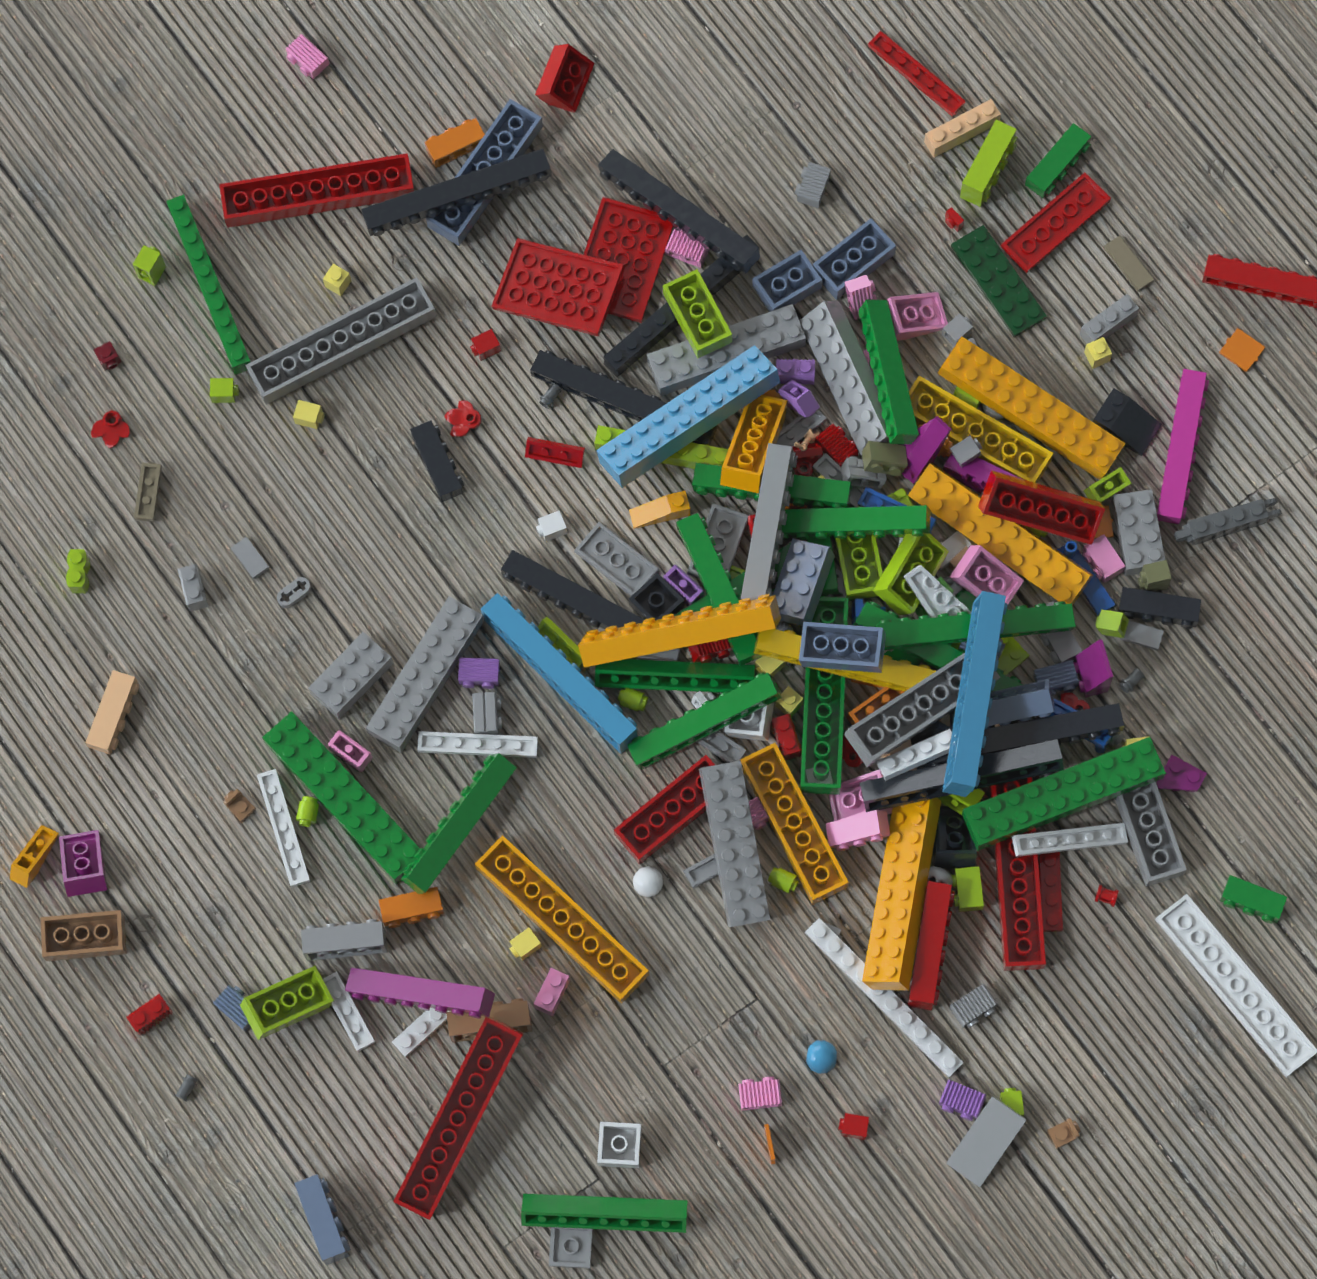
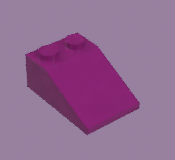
(1093, 670)
(82, 863)

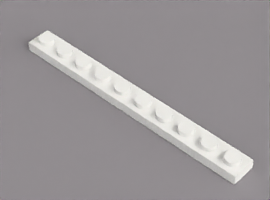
(886, 1000)

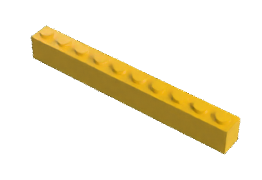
(895, 674)

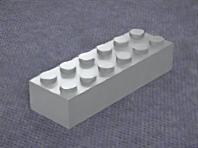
(1151, 834)

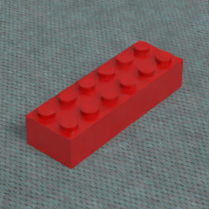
(1041, 507)
(664, 814)
(929, 947)

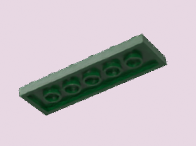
(998, 281)

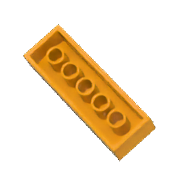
(746, 456)

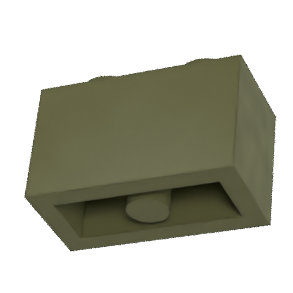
(884, 458)
(1155, 576)

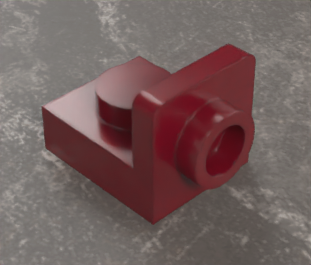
(107, 356)

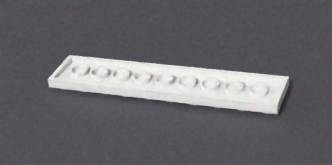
(1236, 985)

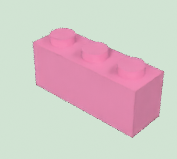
(858, 830)

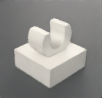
(698, 699)

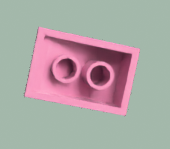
(916, 315)
(984, 572)
(850, 799)

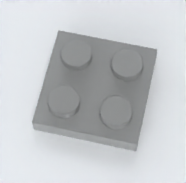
(570, 1247)

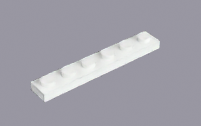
(477, 744)
(283, 828)
(1069, 839)

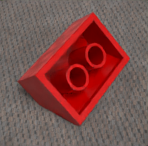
(564, 78)

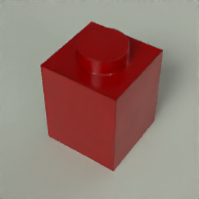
(485, 345)
(854, 1126)

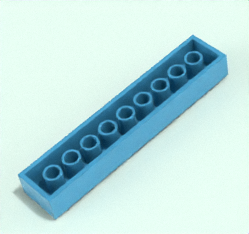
(688, 416)
(559, 673)
(974, 694)

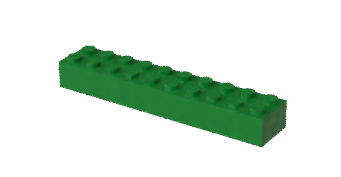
(824, 712)
(1063, 793)
(342, 796)

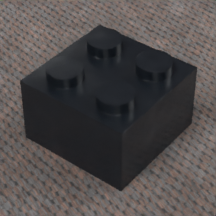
(656, 599)

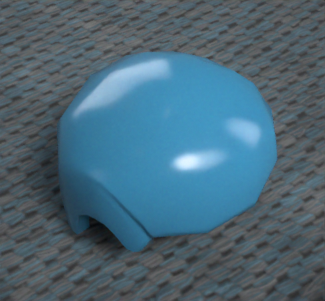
(821, 1056)

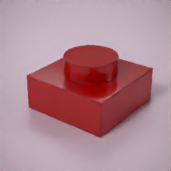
(954, 220)

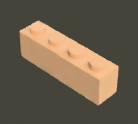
(962, 128)
(111, 712)

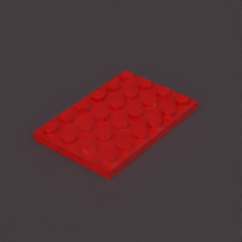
(638, 242)
(558, 287)

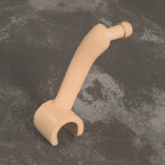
(809, 438)

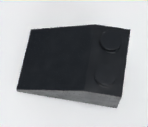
(1127, 421)
(953, 841)

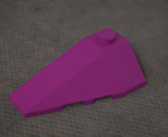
(925, 448)

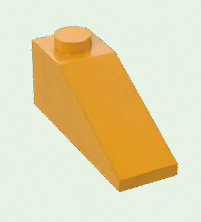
(660, 510)
(33, 856)

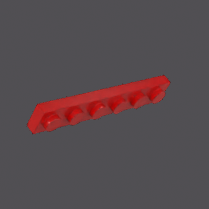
(916, 73)

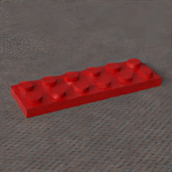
(1055, 222)

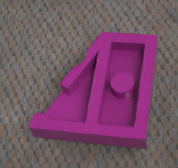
(1181, 776)

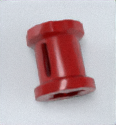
(1106, 895)

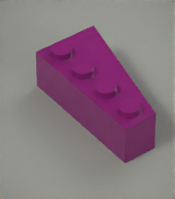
(973, 474)

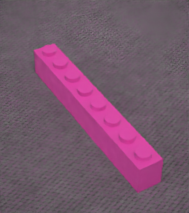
(1181, 446)

